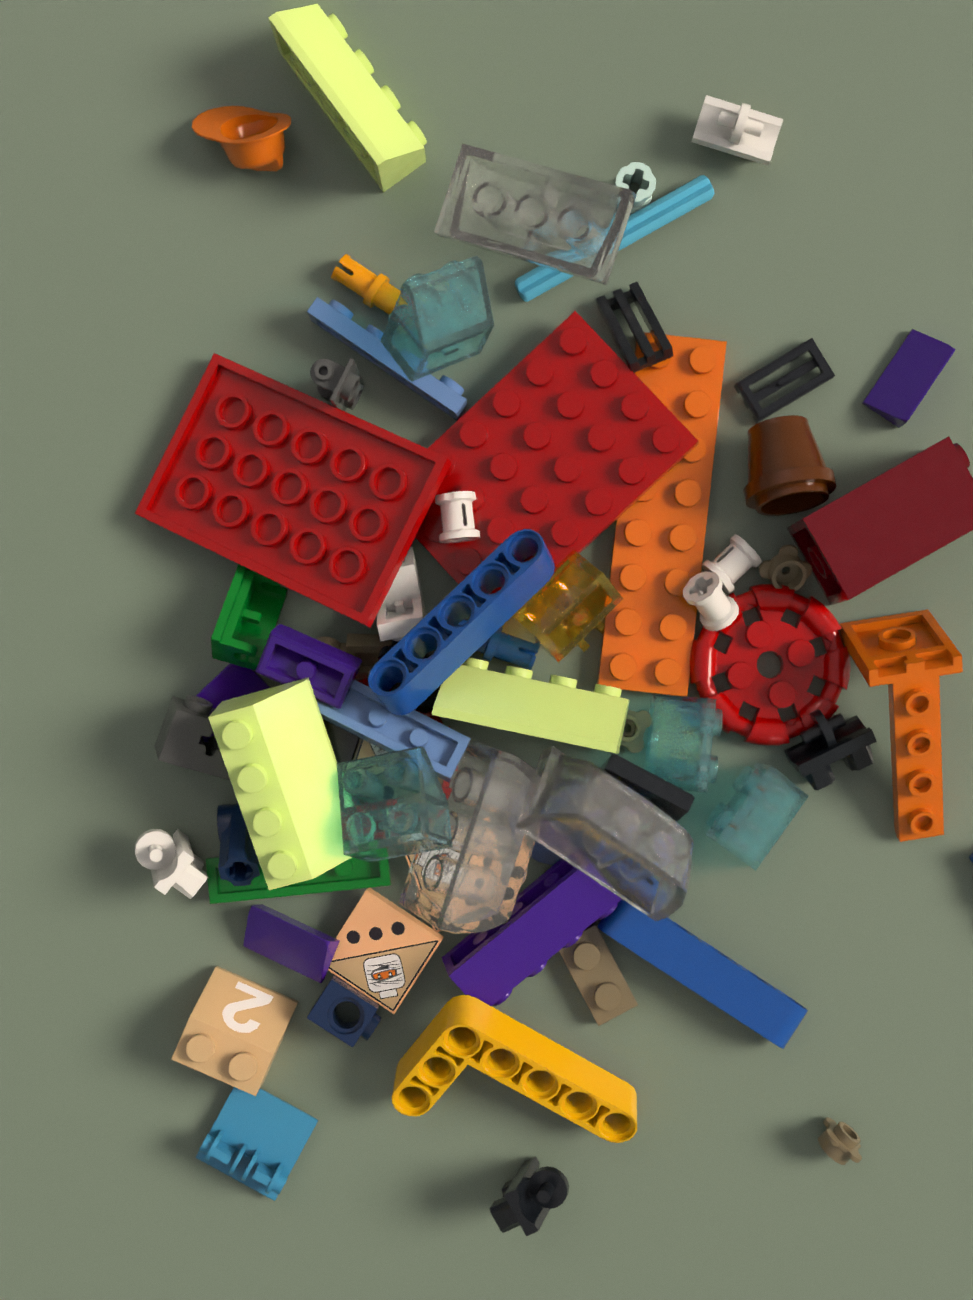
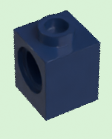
(325, 1015)

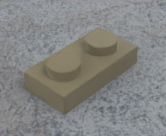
(598, 976)

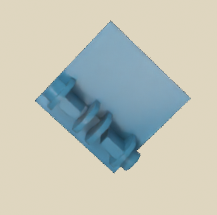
(257, 1140)

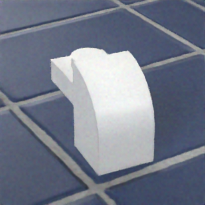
(403, 604)

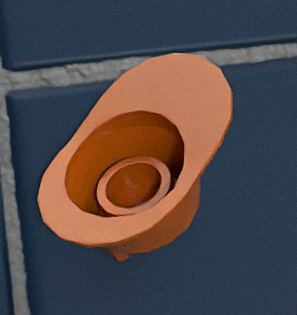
(247, 135)

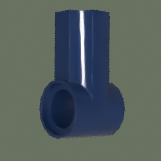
(237, 854)

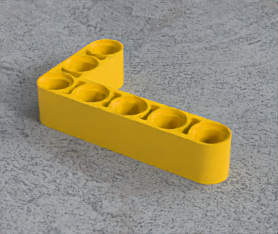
(518, 1057)

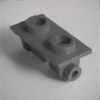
(338, 382)

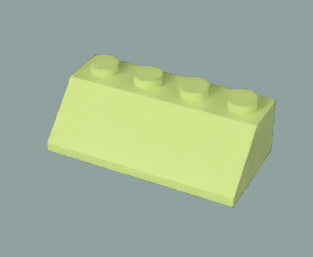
(348, 93)
(534, 707)
(283, 780)

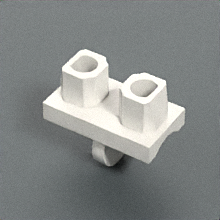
(737, 130)
(170, 861)

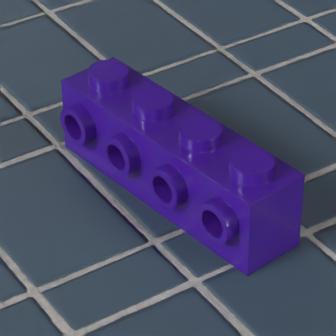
(543, 921)

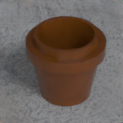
(785, 468)

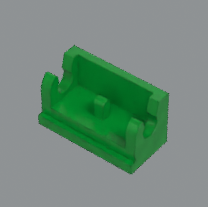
(247, 618)

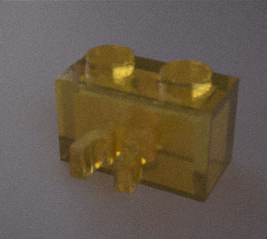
(568, 607)

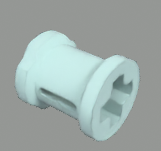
(639, 174)

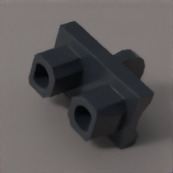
(829, 742)
(529, 1197)

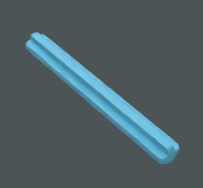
(638, 226)

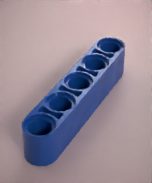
(457, 643)
(706, 972)

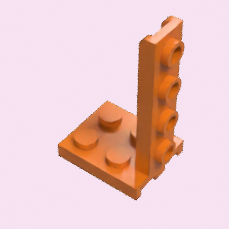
(909, 656)

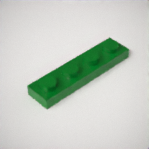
(345, 876)

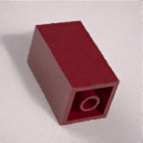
(888, 522)

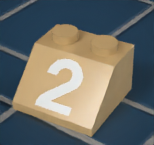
(235, 1030)

